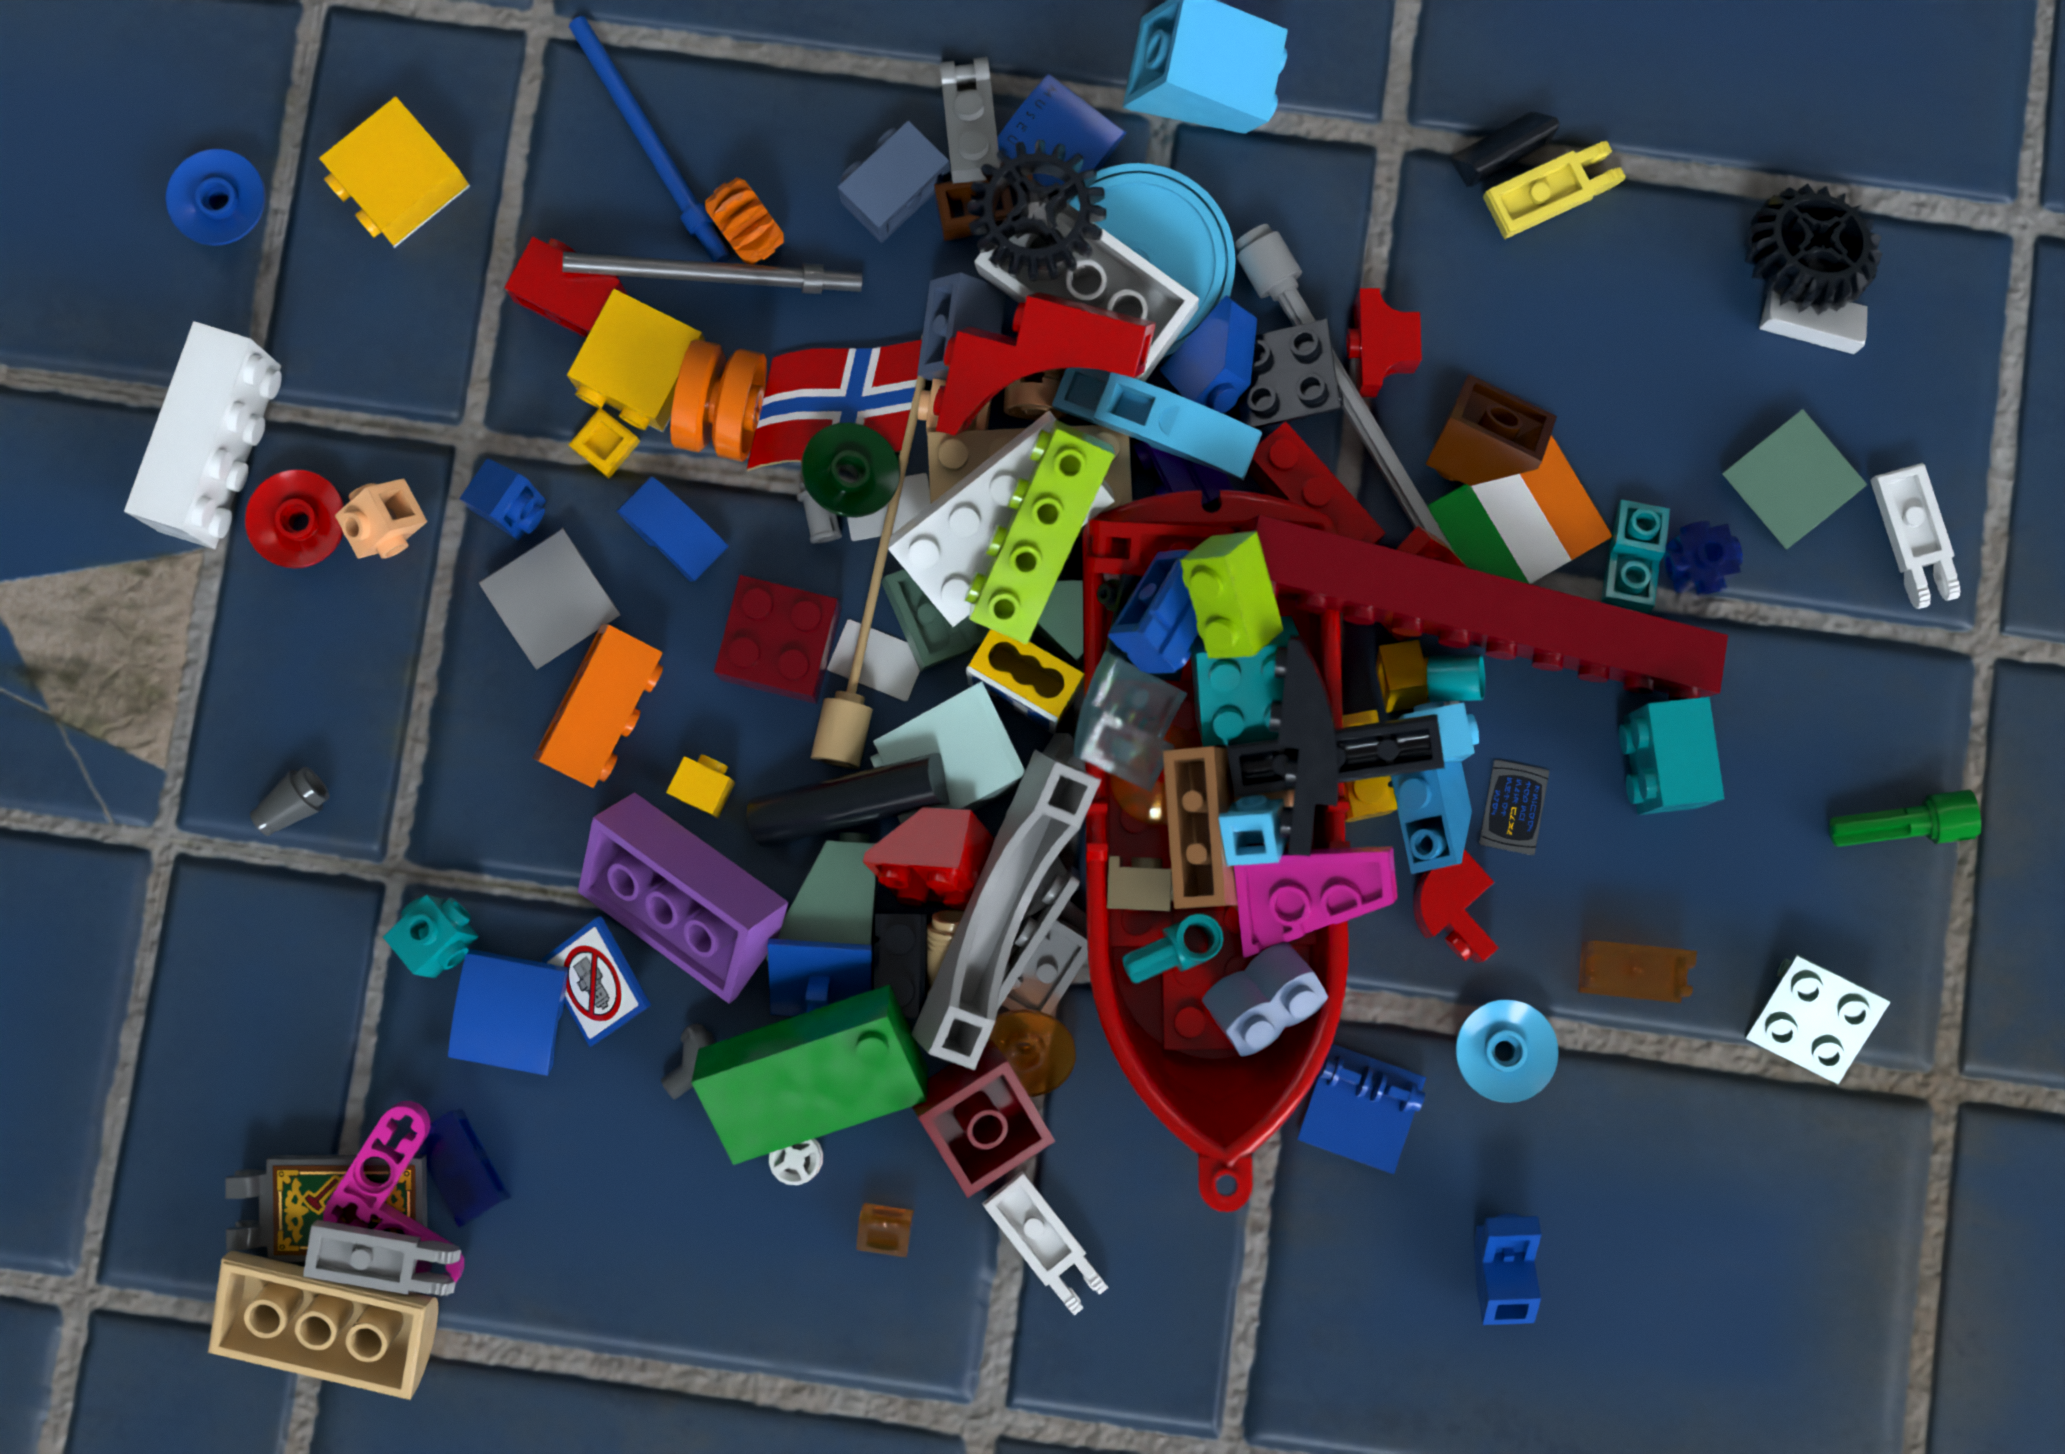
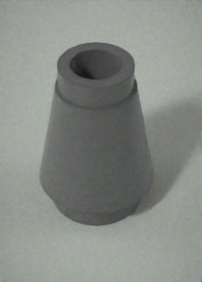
(291, 800)

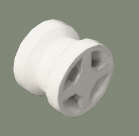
(789, 1162)

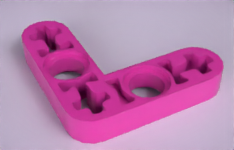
(371, 1196)

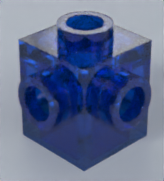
(1690, 568)

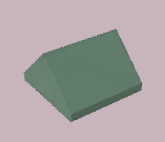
(1063, 621)

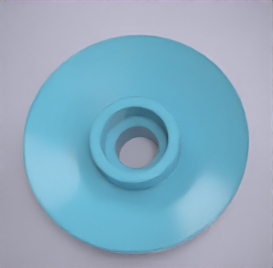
(1532, 1055)

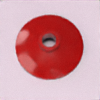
(277, 505)

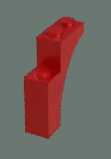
(1050, 336)

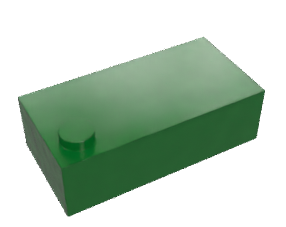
(810, 1075)

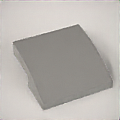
(549, 598)

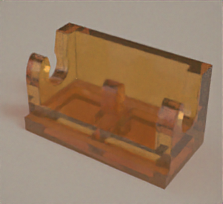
(1635, 971)

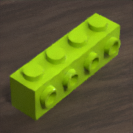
(1040, 531)

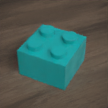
(1237, 692)
(1671, 756)

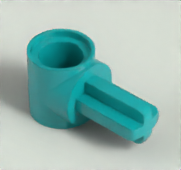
(1456, 678)
(1171, 950)

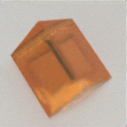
(884, 1230)

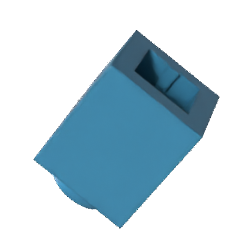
(1433, 816)

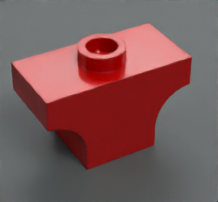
(1381, 341)

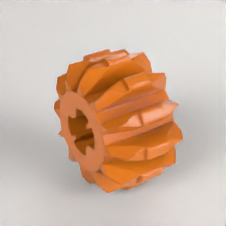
(744, 221)

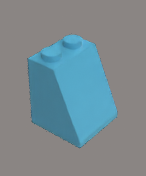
(1206, 65)

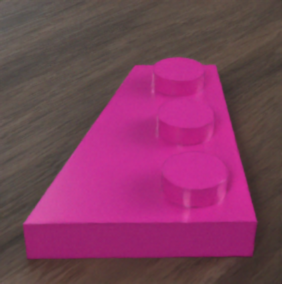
(1310, 892)

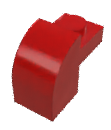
(1441, 904)

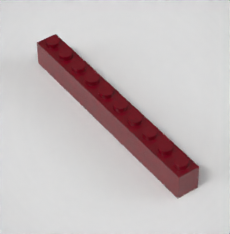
(1488, 612)

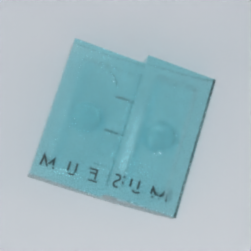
(1126, 721)

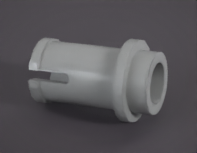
(821, 523)

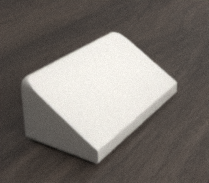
(1836, 330)

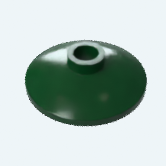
(854, 450)

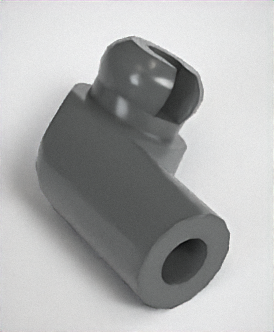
(679, 1080)

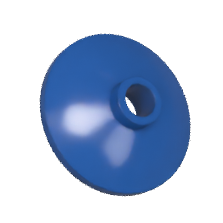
(201, 182)

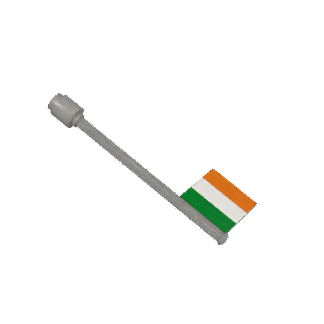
(1500, 527)

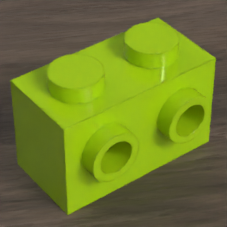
(1231, 595)

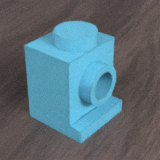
(1251, 822)

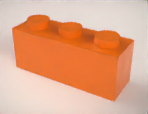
(599, 706)

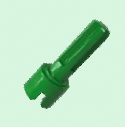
(1940, 817)

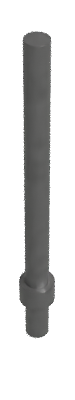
(810, 278)

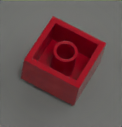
(778, 639)
(981, 1120)

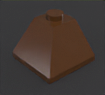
(1490, 435)

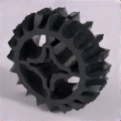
(1014, 173)
(1787, 253)

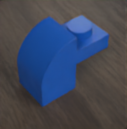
(1507, 1269)

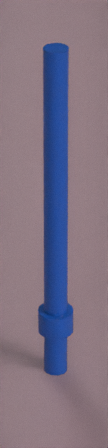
(694, 214)

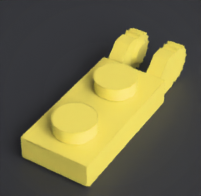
(1549, 190)

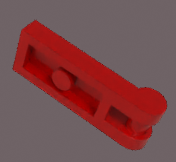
(1142, 543)

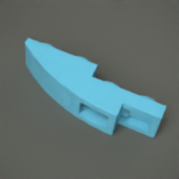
(1158, 418)

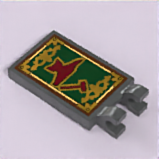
(296, 1193)

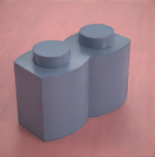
(1265, 998)

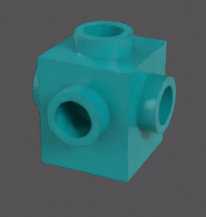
(431, 935)

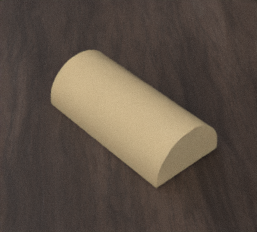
(321, 1326)

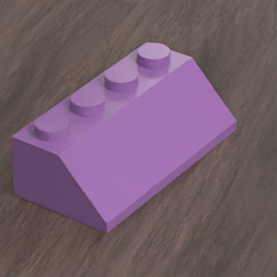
(680, 895)

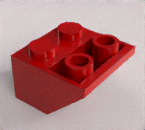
(932, 857)

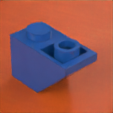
(504, 499)

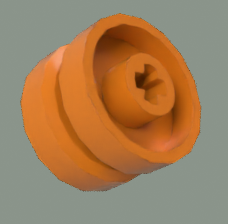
(718, 400)

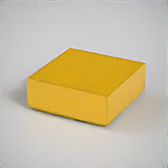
(604, 443)

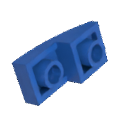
(672, 527)

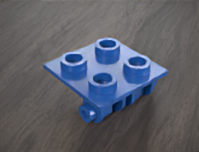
(1362, 1108)

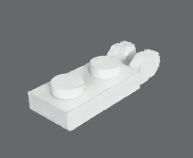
(1916, 532)
(1041, 1237)

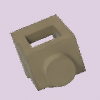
(1139, 886)

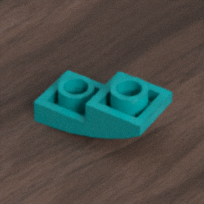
(1635, 556)

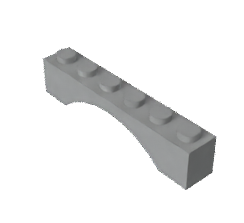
(969, 982)

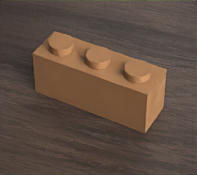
(1196, 793)

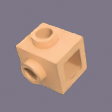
(380, 518)

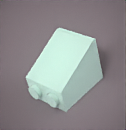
(972, 746)

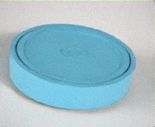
(1173, 228)

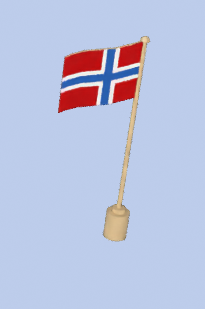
(802, 397)

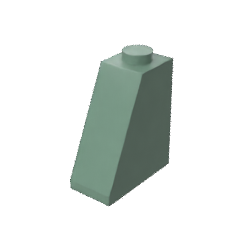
(836, 897)

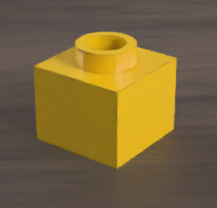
(1402, 675)
(702, 784)

